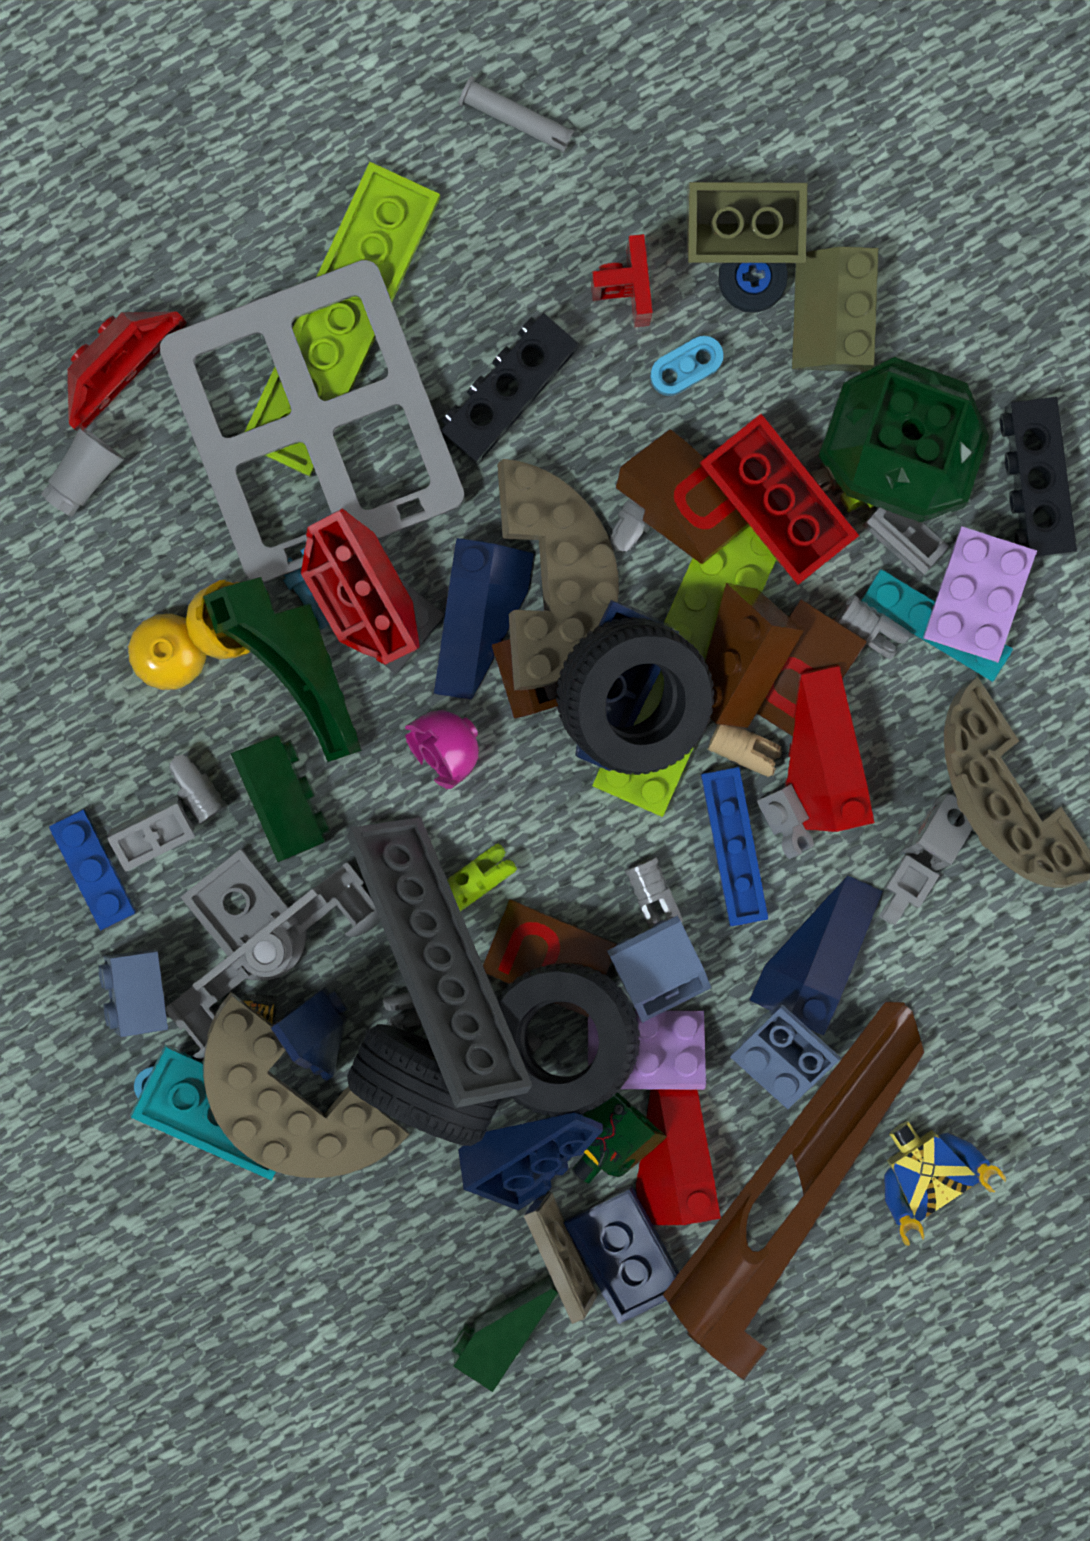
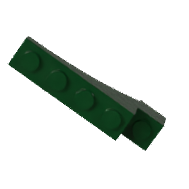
(294, 652)

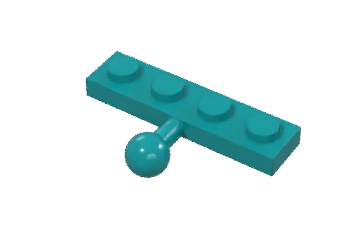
(913, 612)

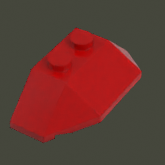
(114, 360)
(358, 588)

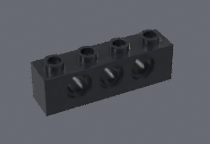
(535, 334)
(1043, 419)

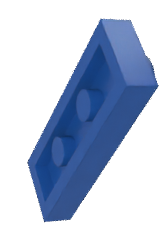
(92, 869)

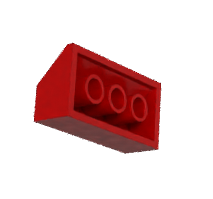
(779, 499)

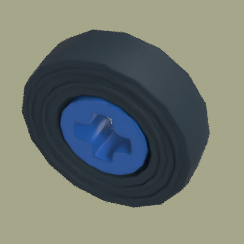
(752, 299)

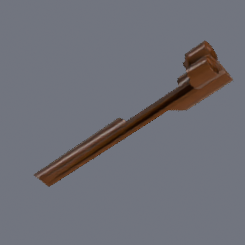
(726, 1279)

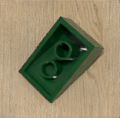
(498, 1335)

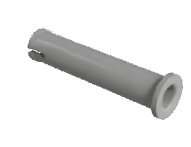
(515, 115)

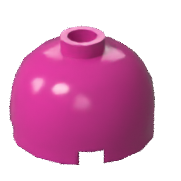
(445, 744)

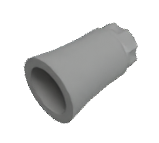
(80, 472)

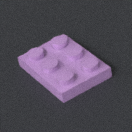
(979, 594)
(668, 1054)

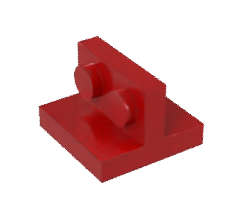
(615, 282)

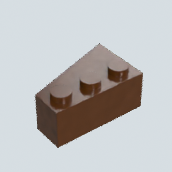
(747, 653)

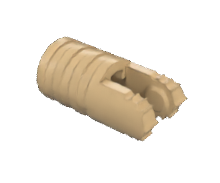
(745, 748)

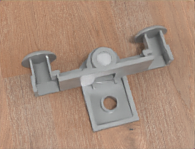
(264, 937)

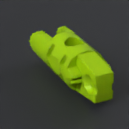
(472, 882)

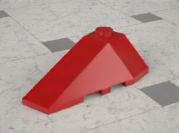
(826, 755)
(677, 1176)

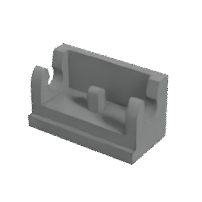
(907, 540)
(151, 833)

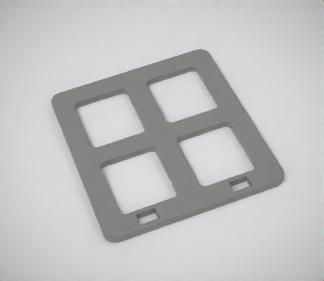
(310, 418)

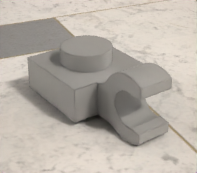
(786, 815)
(909, 885)

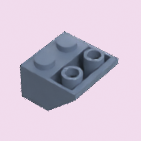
(659, 968)
(134, 993)
(783, 1055)

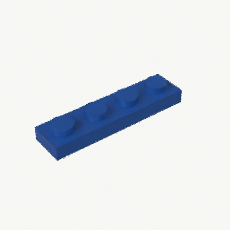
(734, 846)

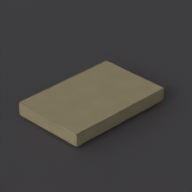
(561, 1257)

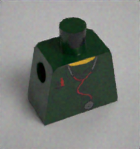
(622, 1144)

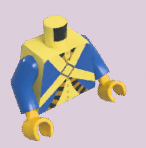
(930, 1174)

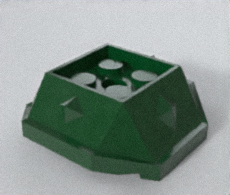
(884, 467)

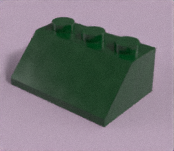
(281, 797)

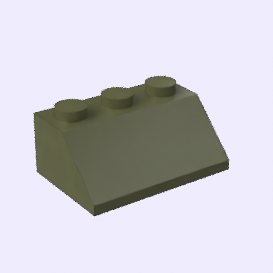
(746, 222)
(835, 310)

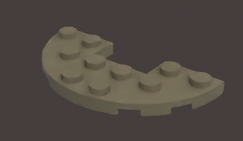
(575, 569)
(993, 802)
(273, 1120)

